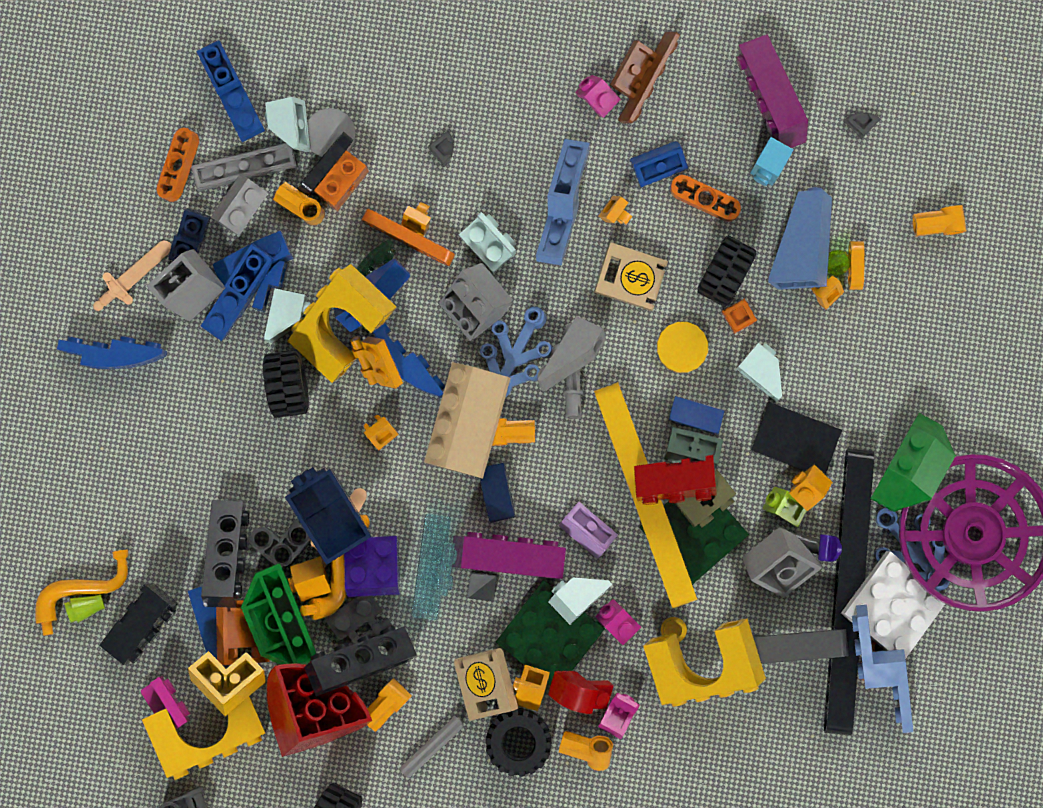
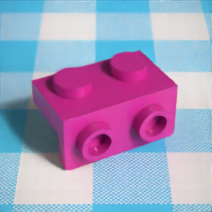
(160, 696)

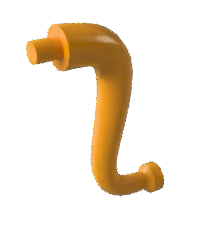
(330, 603)
(45, 605)

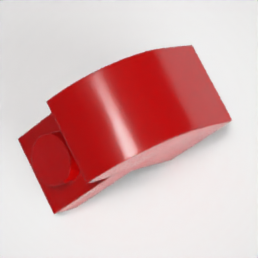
(578, 694)

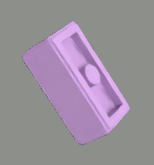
(588, 530)

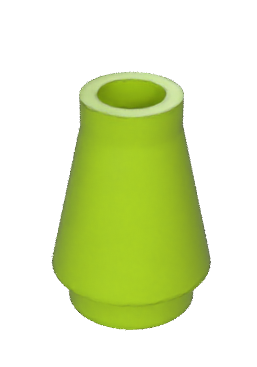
(83, 607)

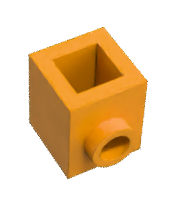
(810, 487)
(309, 579)
(530, 687)

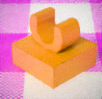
(615, 211)
(417, 219)
(828, 295)
(380, 432)

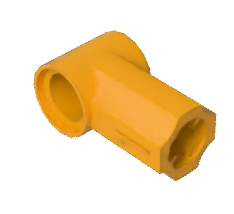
(298, 203)
(947, 221)
(514, 432)
(389, 700)
(594, 750)

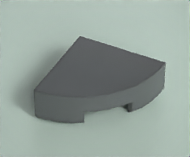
(861, 123)
(443, 148)

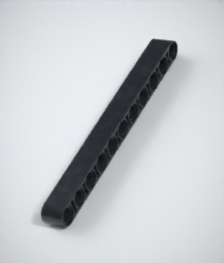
(848, 579)

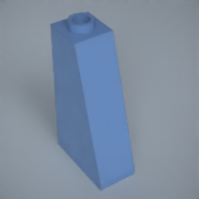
(805, 243)

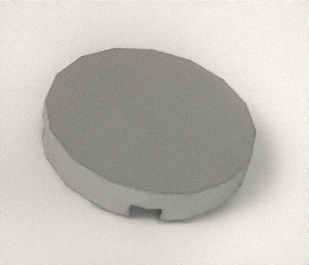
(326, 127)

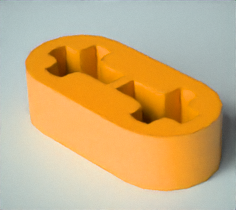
(856, 268)

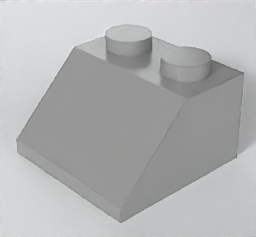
(780, 563)

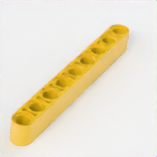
(652, 516)

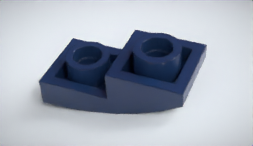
(190, 233)
(497, 494)

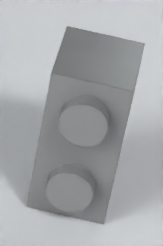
(239, 205)

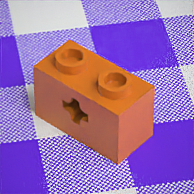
(341, 180)

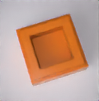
(739, 316)

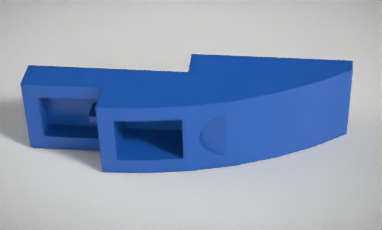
(230, 91)
(238, 292)
(121, 355)
(411, 368)

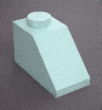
(289, 122)
(284, 312)
(763, 370)
(577, 596)

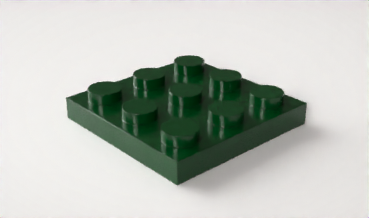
(704, 545)
(544, 638)

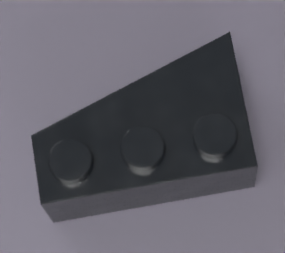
(139, 624)

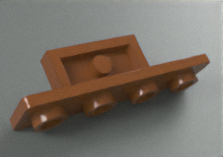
(639, 73)

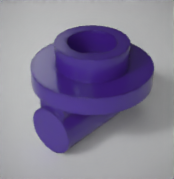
(829, 548)

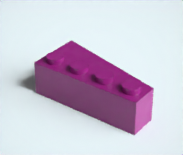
(773, 91)
(508, 556)

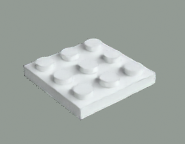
(895, 605)

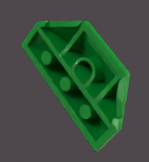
(916, 466)
(277, 619)

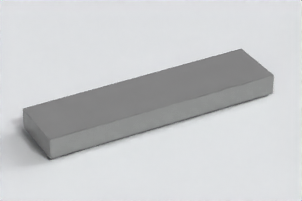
(246, 164)

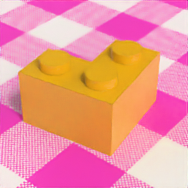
(226, 686)

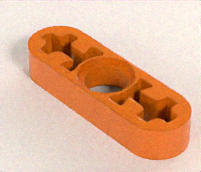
(173, 155)
(726, 199)

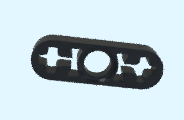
(325, 164)

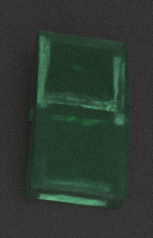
(378, 256)

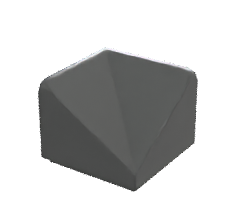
(482, 586)

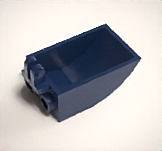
(326, 513)

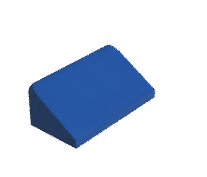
(659, 163)
(696, 415)

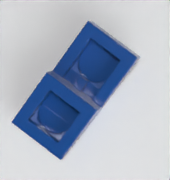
(273, 279)

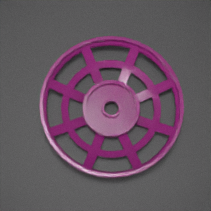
(992, 538)

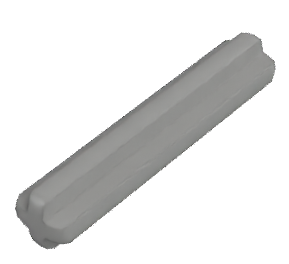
(431, 747)

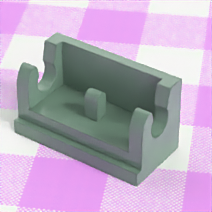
(692, 445)

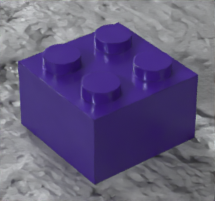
(373, 568)

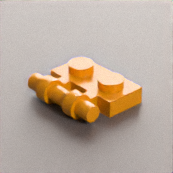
(376, 361)

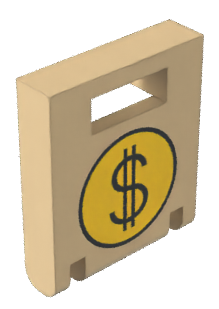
(635, 278)
(485, 678)

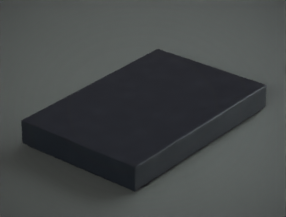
(795, 439)

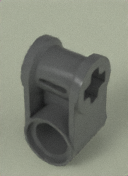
(189, 799)

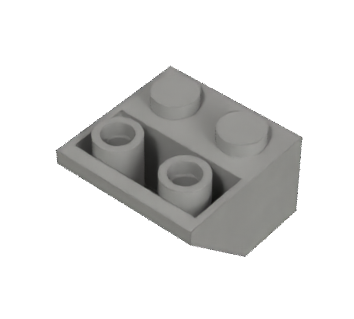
(186, 285)
(475, 301)

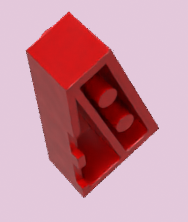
(675, 481)

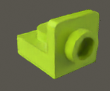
(784, 506)

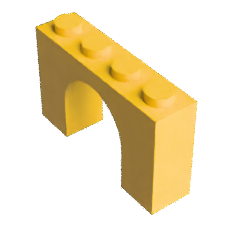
(313, 334)
(678, 683)
(178, 755)

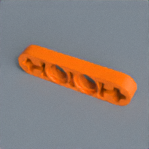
(408, 237)

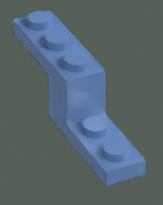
(563, 202)
(883, 668)

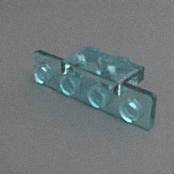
(434, 567)

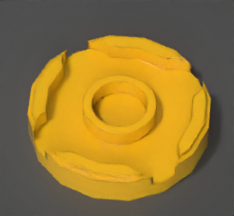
(682, 347)

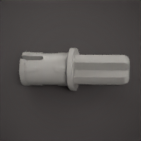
(573, 396)

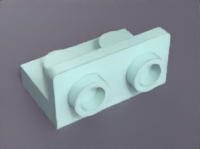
(488, 242)

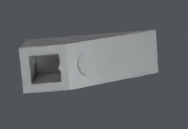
(577, 348)

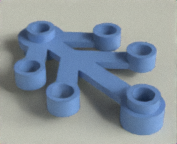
(515, 356)
(915, 550)

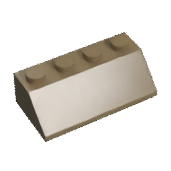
(467, 420)

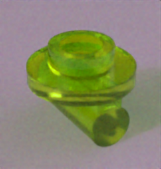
(838, 262)

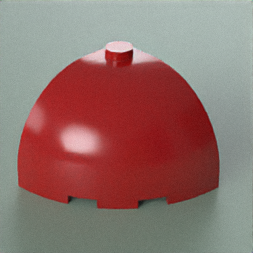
(306, 720)

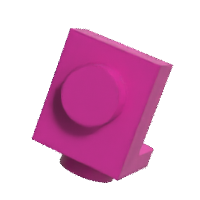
(597, 95)
(617, 621)
(618, 715)

